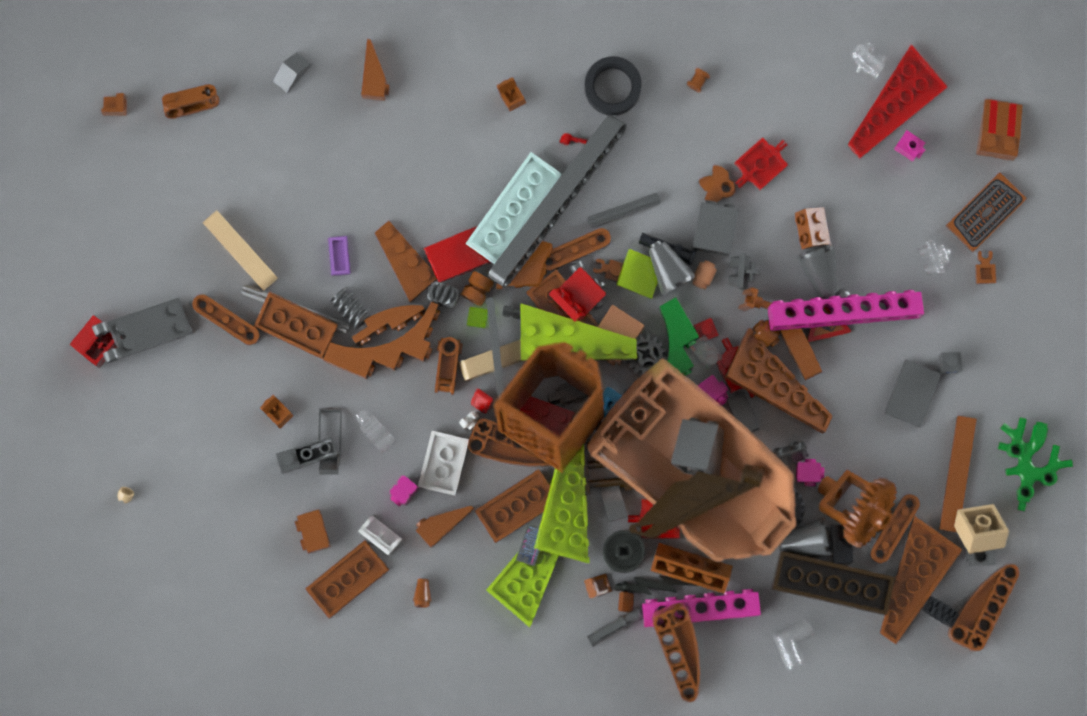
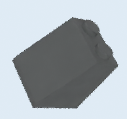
(698, 447)

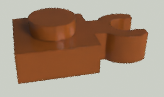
(612, 270)
(985, 272)

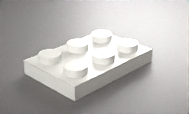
(443, 463)

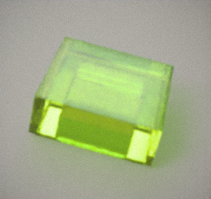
(477, 317)

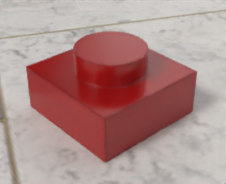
(706, 328)

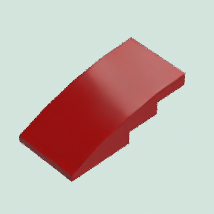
(453, 257)

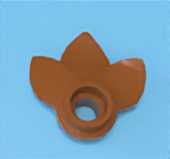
(714, 184)

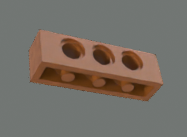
(691, 568)

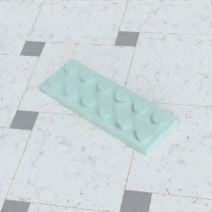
(513, 207)

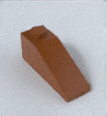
(374, 81)
(440, 525)

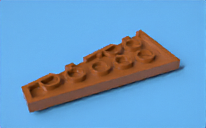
(921, 568)

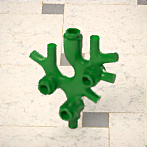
(1025, 469)

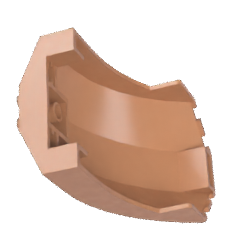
(639, 445)

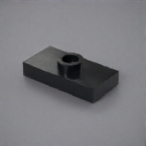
(841, 548)

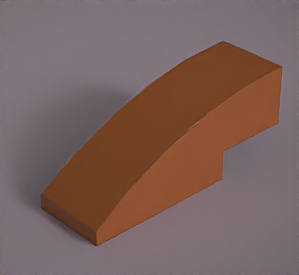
(801, 352)

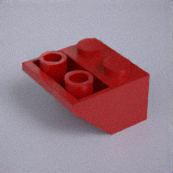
(91, 346)

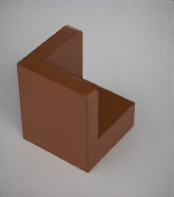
(115, 105)

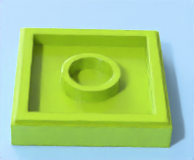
(638, 274)

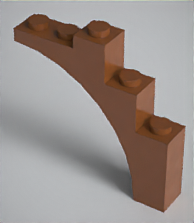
(361, 360)

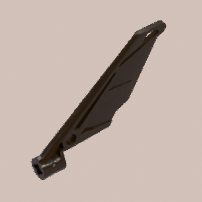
(694, 497)

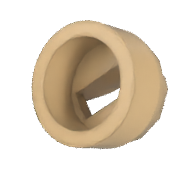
(125, 494)

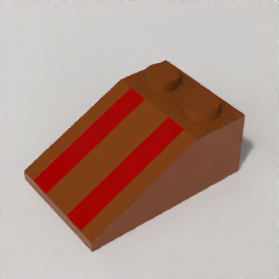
(1000, 130)

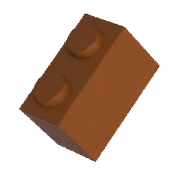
(313, 531)

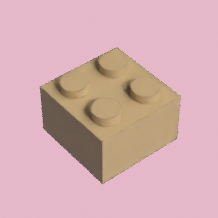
(981, 528)

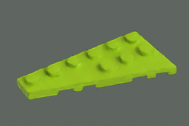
(547, 328)
(565, 513)
(523, 585)

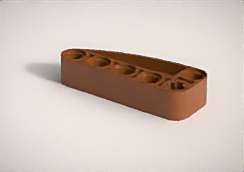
(501, 450)
(976, 609)
(684, 643)

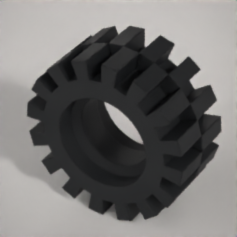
(941, 611)

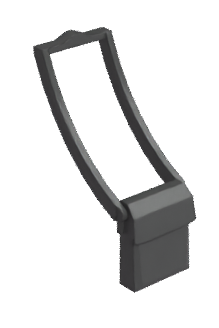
(331, 465)

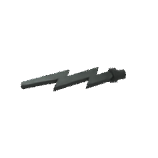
(644, 584)

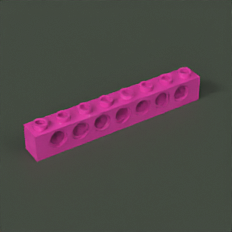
(780, 321)

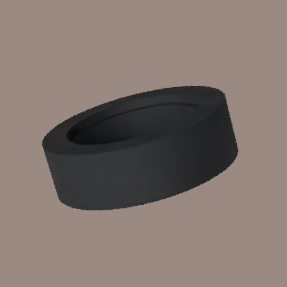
(619, 63)

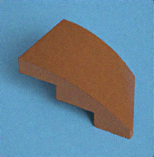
(534, 268)

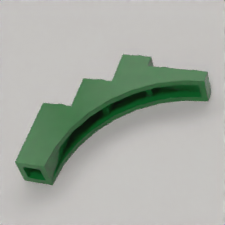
(680, 334)

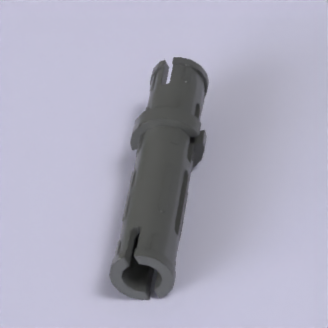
(619, 624)

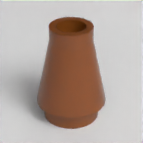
(422, 594)

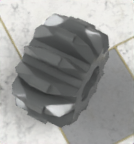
(443, 294)

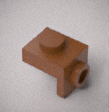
(511, 94)
(276, 411)

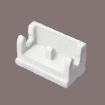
(380, 535)

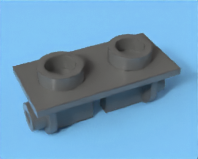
(795, 450)

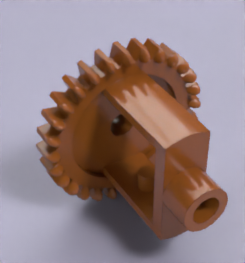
(870, 514)

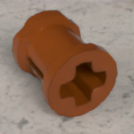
(698, 80)

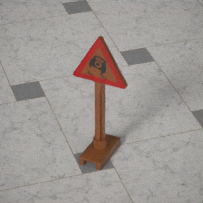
(815, 333)

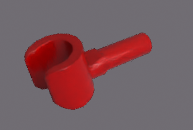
(566, 138)

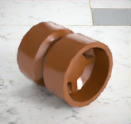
(477, 288)

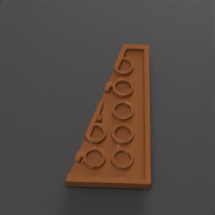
(769, 379)

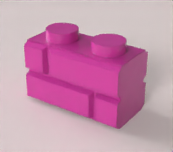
(403, 491)

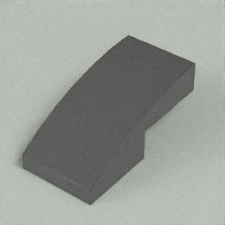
(742, 411)
(613, 502)

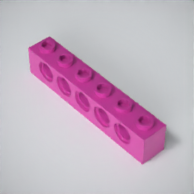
(750, 598)

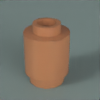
(704, 275)

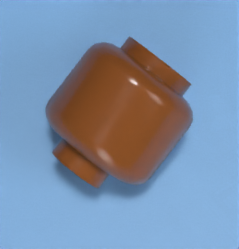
(762, 332)

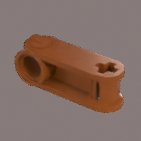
(189, 101)
(447, 365)

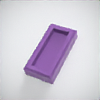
(339, 256)

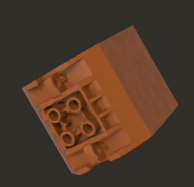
(549, 362)

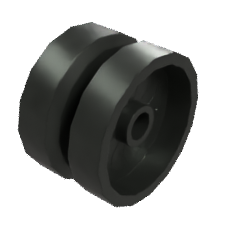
(634, 547)

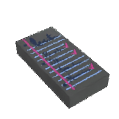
(527, 552)

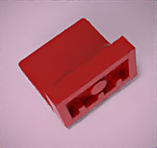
(578, 294)

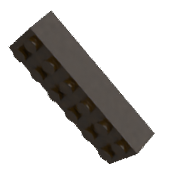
(832, 583)

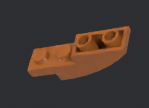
(394, 317)

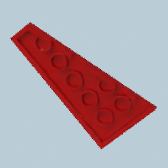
(904, 94)

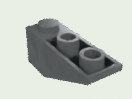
(306, 455)

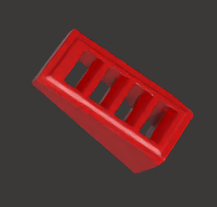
(482, 401)

